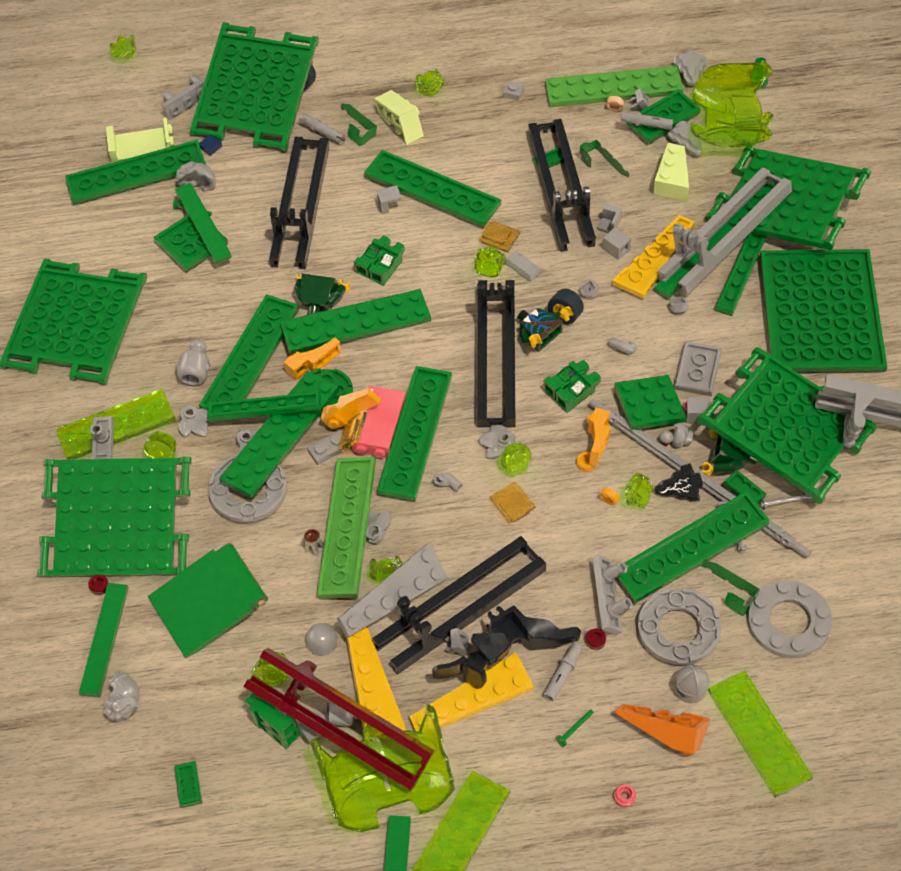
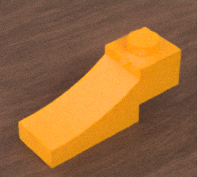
(300, 363)
(348, 407)
(600, 433)

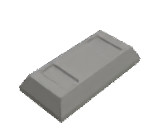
(523, 266)

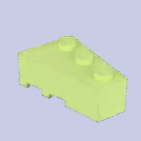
(401, 114)
(672, 174)

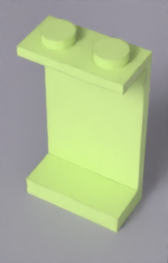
(138, 143)

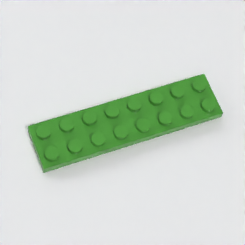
(600, 86)
(347, 528)

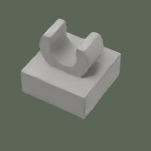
(641, 100)
(459, 642)

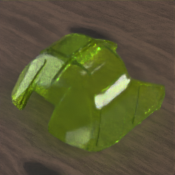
(730, 99)
(359, 790)

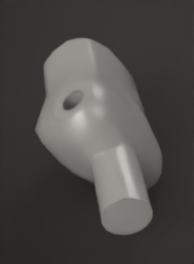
(338, 716)

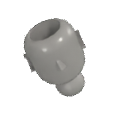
(193, 364)

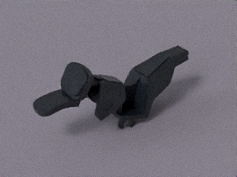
(497, 642)

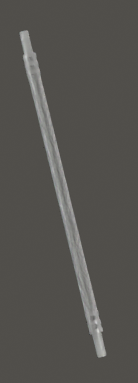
(708, 484)

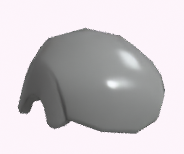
(321, 639)

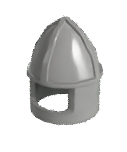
(693, 683)

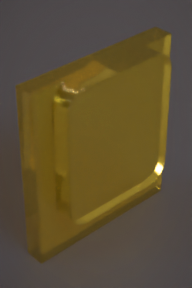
(499, 236)
(352, 431)
(512, 502)

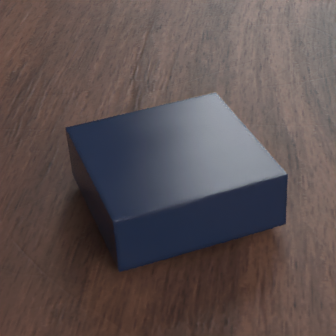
(210, 145)

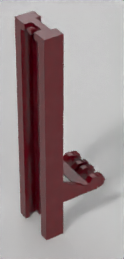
(289, 704)

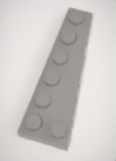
(410, 579)

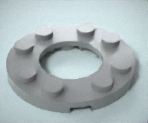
(247, 511)
(685, 600)
(782, 644)

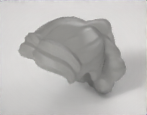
(197, 174)
(123, 699)

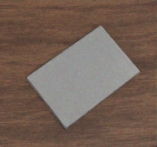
(698, 368)

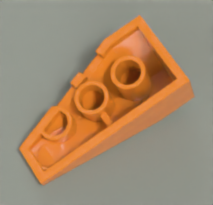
(676, 731)

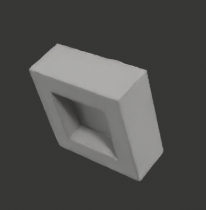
(513, 90)

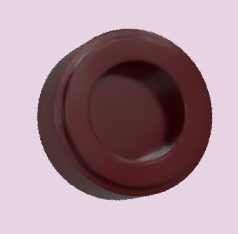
(98, 584)
(595, 639)

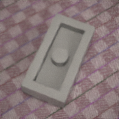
(326, 448)

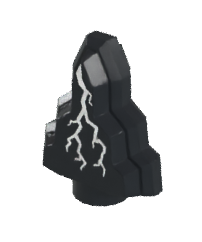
(682, 484)

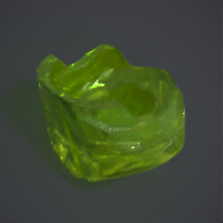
(124, 47)
(429, 83)
(489, 261)
(160, 445)
(515, 459)
(638, 491)
(383, 568)
(269, 673)

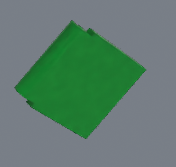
(207, 599)

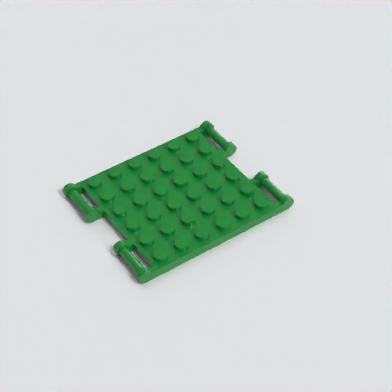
(254, 85)
(811, 205)
(73, 320)
(780, 427)
(115, 517)

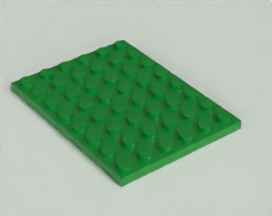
(823, 310)

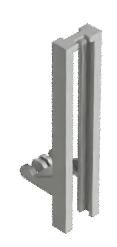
(690, 242)
(858, 403)

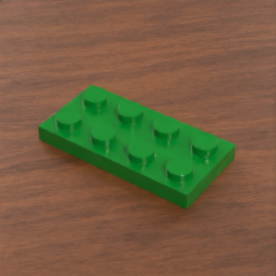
(673, 106)

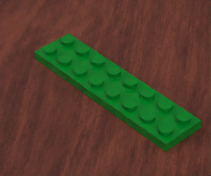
(132, 172)
(433, 188)
(355, 321)
(251, 352)
(415, 434)
(275, 440)
(692, 546)

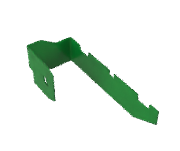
(365, 122)
(589, 146)
(738, 582)

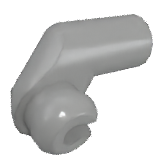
(628, 348)
(447, 479)

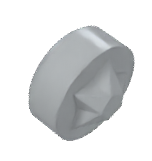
(589, 289)
(679, 304)

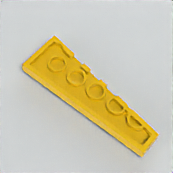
(643, 271)
(370, 679)
(503, 683)

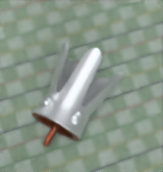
(312, 538)

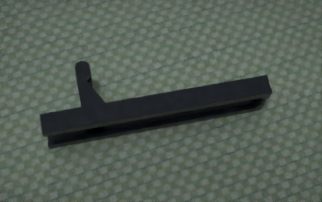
(579, 198)
(307, 216)
(508, 296)
(411, 616)

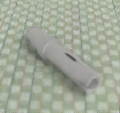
(639, 119)
(317, 125)
(566, 665)

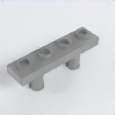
(178, 103)
(102, 437)
(608, 603)

